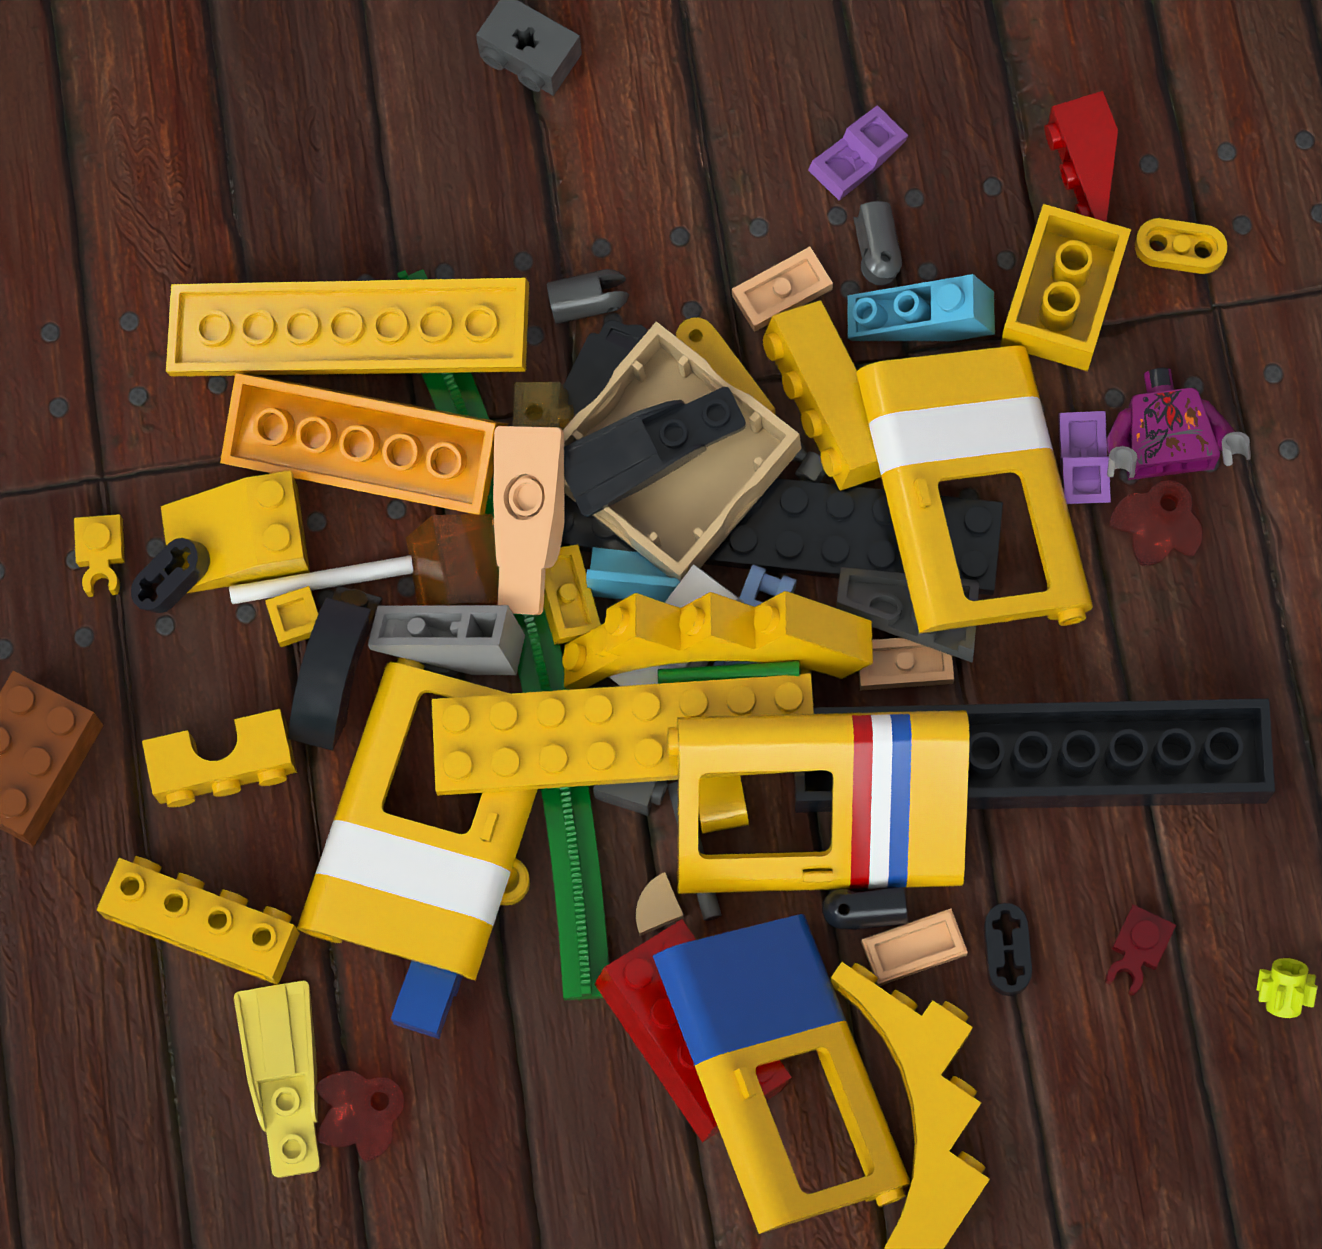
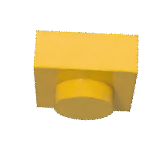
(293, 615)

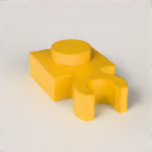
(98, 545)

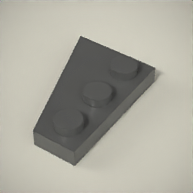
(888, 604)

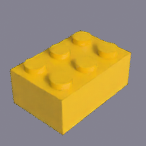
(1065, 287)

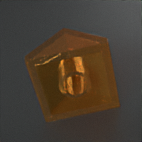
(455, 560)

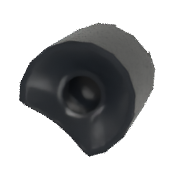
(866, 908)

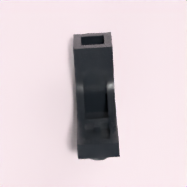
(330, 666)

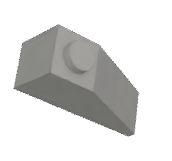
(451, 637)

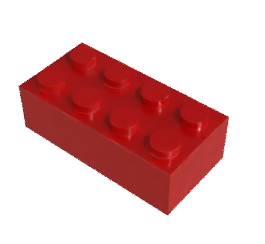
(643, 1008)

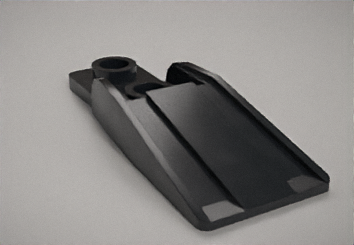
(646, 447)

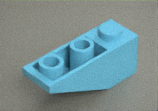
(923, 311)

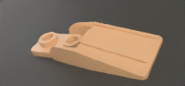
(527, 512)

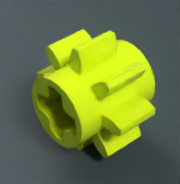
(1287, 988)

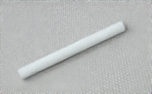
(322, 579)

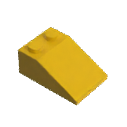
(247, 528)

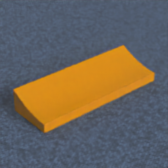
(360, 443)

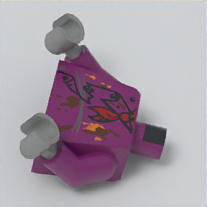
(1170, 432)

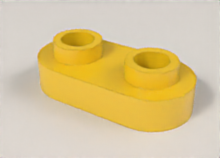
(1180, 242)

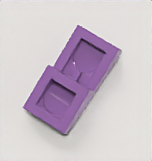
(858, 153)
(1084, 457)

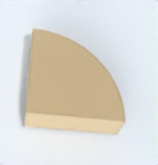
(657, 906)

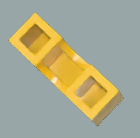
(259, 756)

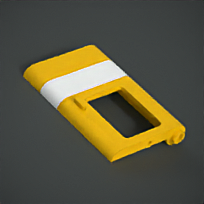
(958, 421)
(404, 881)

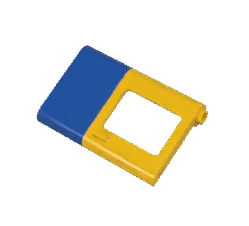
(759, 1001)

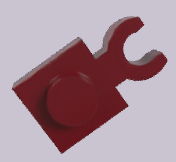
(1142, 943)

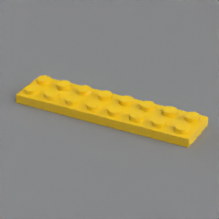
(348, 327)
(589, 732)

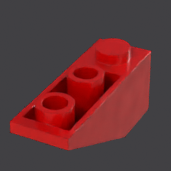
(1086, 142)

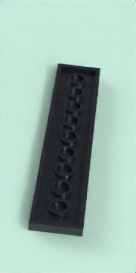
(821, 529)

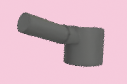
(810, 467)

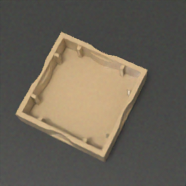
(700, 503)

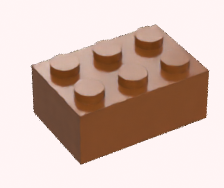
(40, 753)

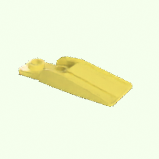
(282, 1072)

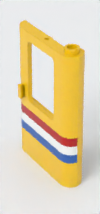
(893, 798)

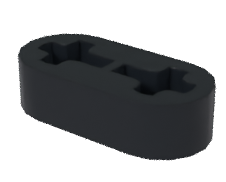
(168, 572)
(1019, 949)

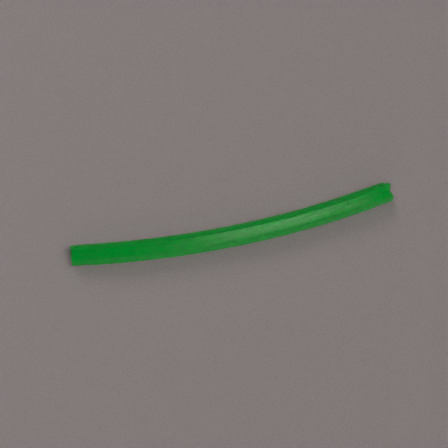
(565, 808)

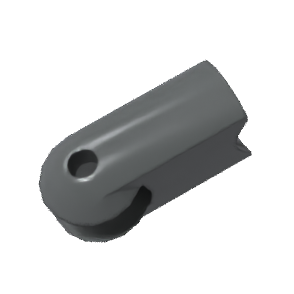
(878, 242)
(583, 296)

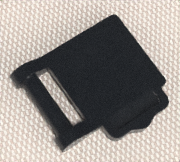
(598, 361)

